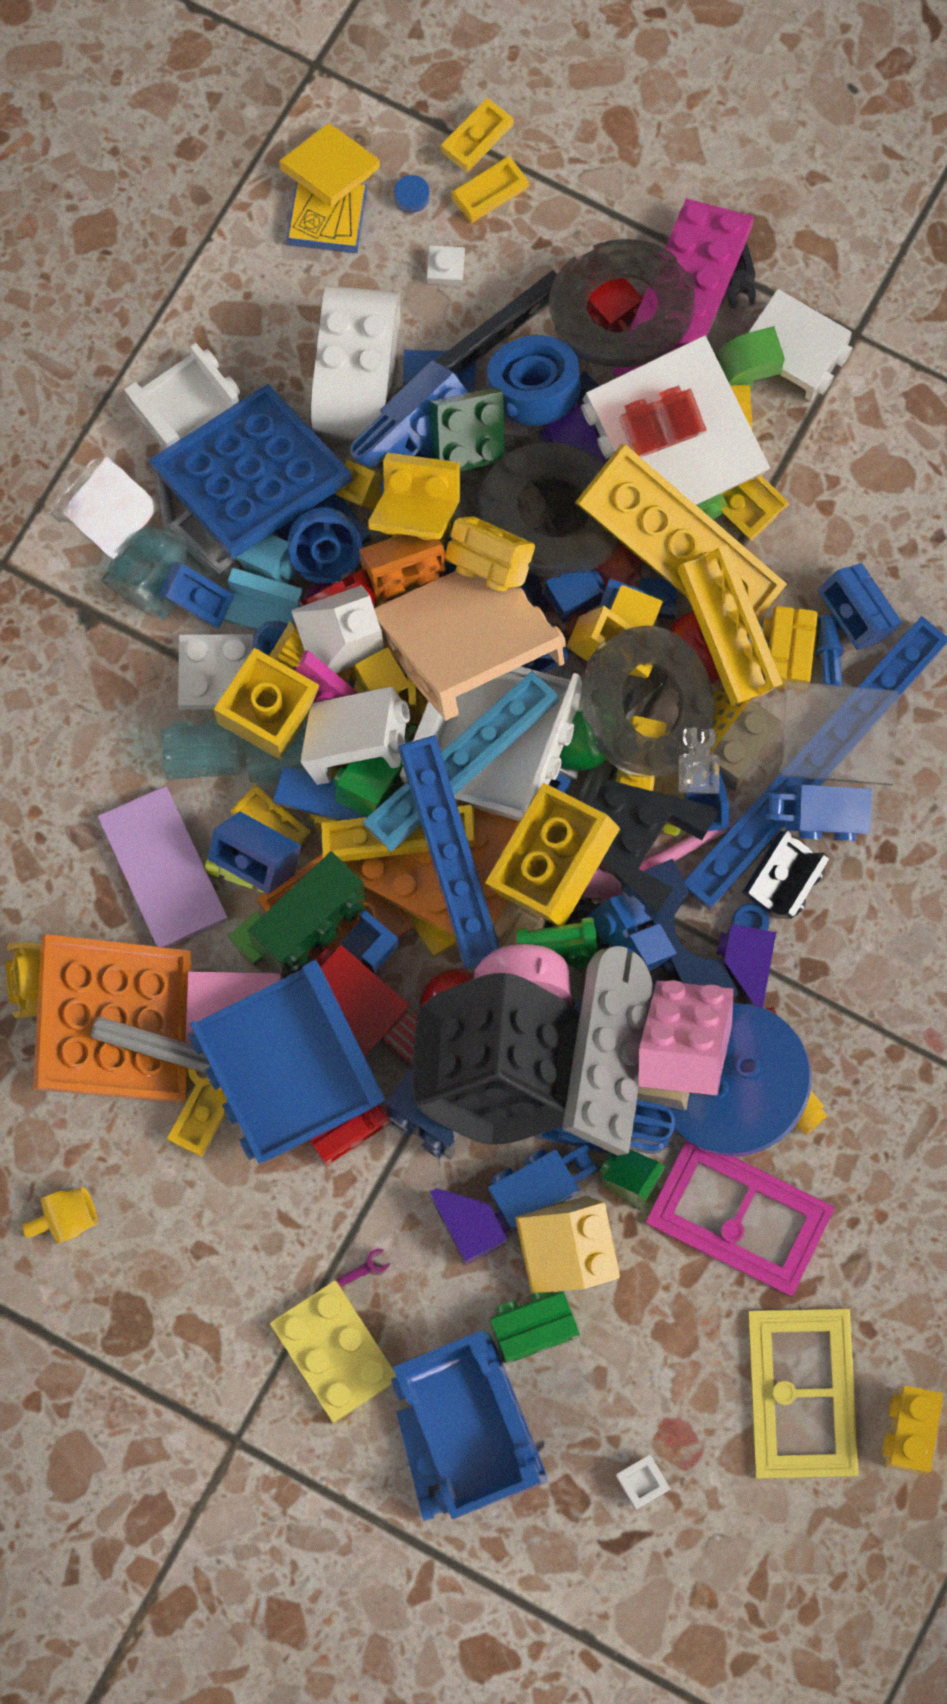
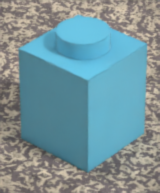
(269, 560)

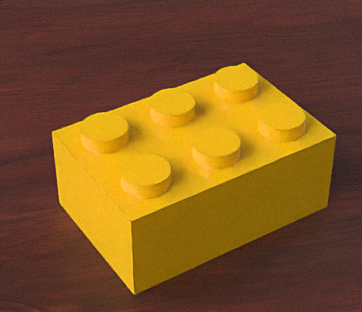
(552, 855)

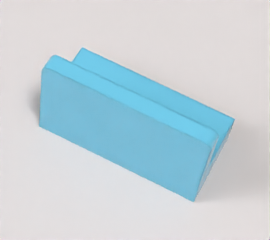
(260, 600)

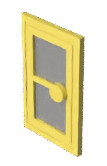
(803, 1394)

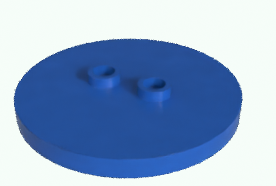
(759, 1090)

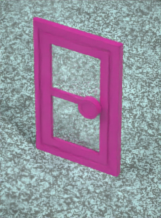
(741, 1217)

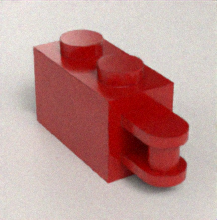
(614, 305)

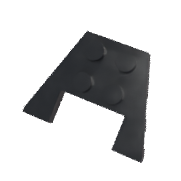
(641, 819)

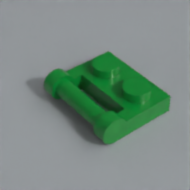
(572, 942)

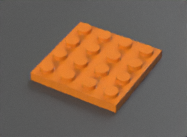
(412, 883)
(115, 982)

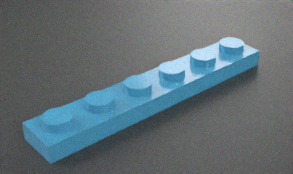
(468, 754)

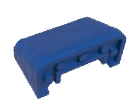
(471, 1424)

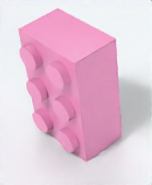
(686, 1037)

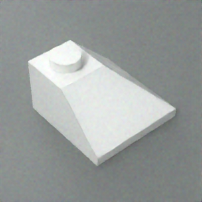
(340, 628)

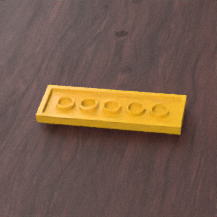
(667, 526)

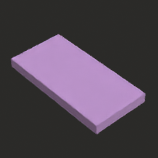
(162, 868)

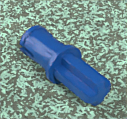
(829, 650)

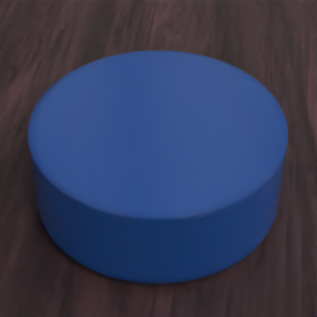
(412, 193)
(751, 916)

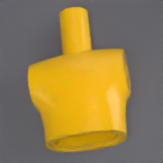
(65, 1215)

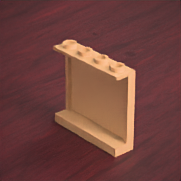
(464, 635)

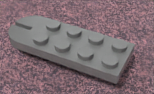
(607, 1050)

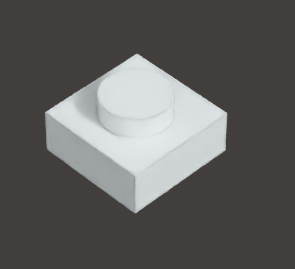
(445, 265)
(642, 1482)

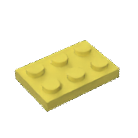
(334, 1351)

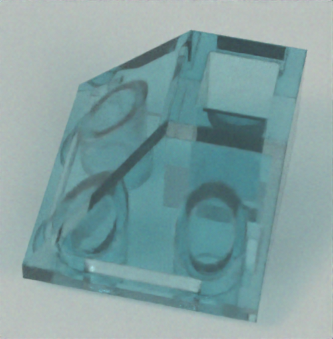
(143, 569)

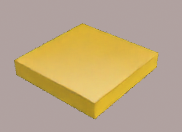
(329, 164)

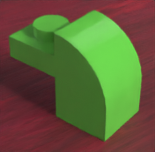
(751, 357)

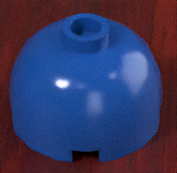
(324, 545)

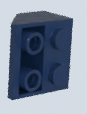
(409, 1119)

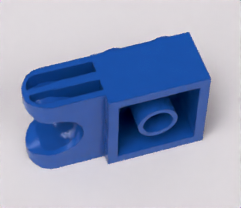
(406, 418)
(650, 1131)

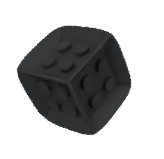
(494, 1058)

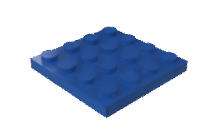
(250, 470)

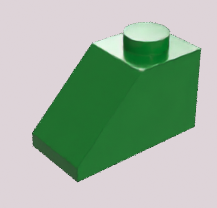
(631, 1176)

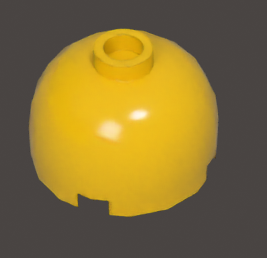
(22, 977)

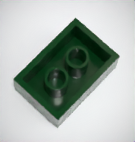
(308, 915)

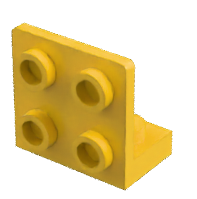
(416, 496)

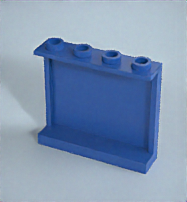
(286, 1064)

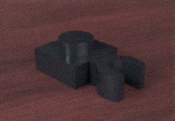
(741, 279)

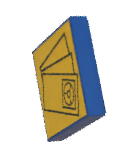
(326, 227)

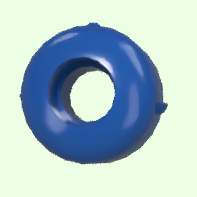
(536, 379)

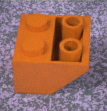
(402, 565)

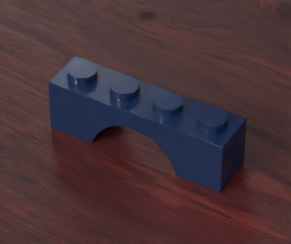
(684, 965)

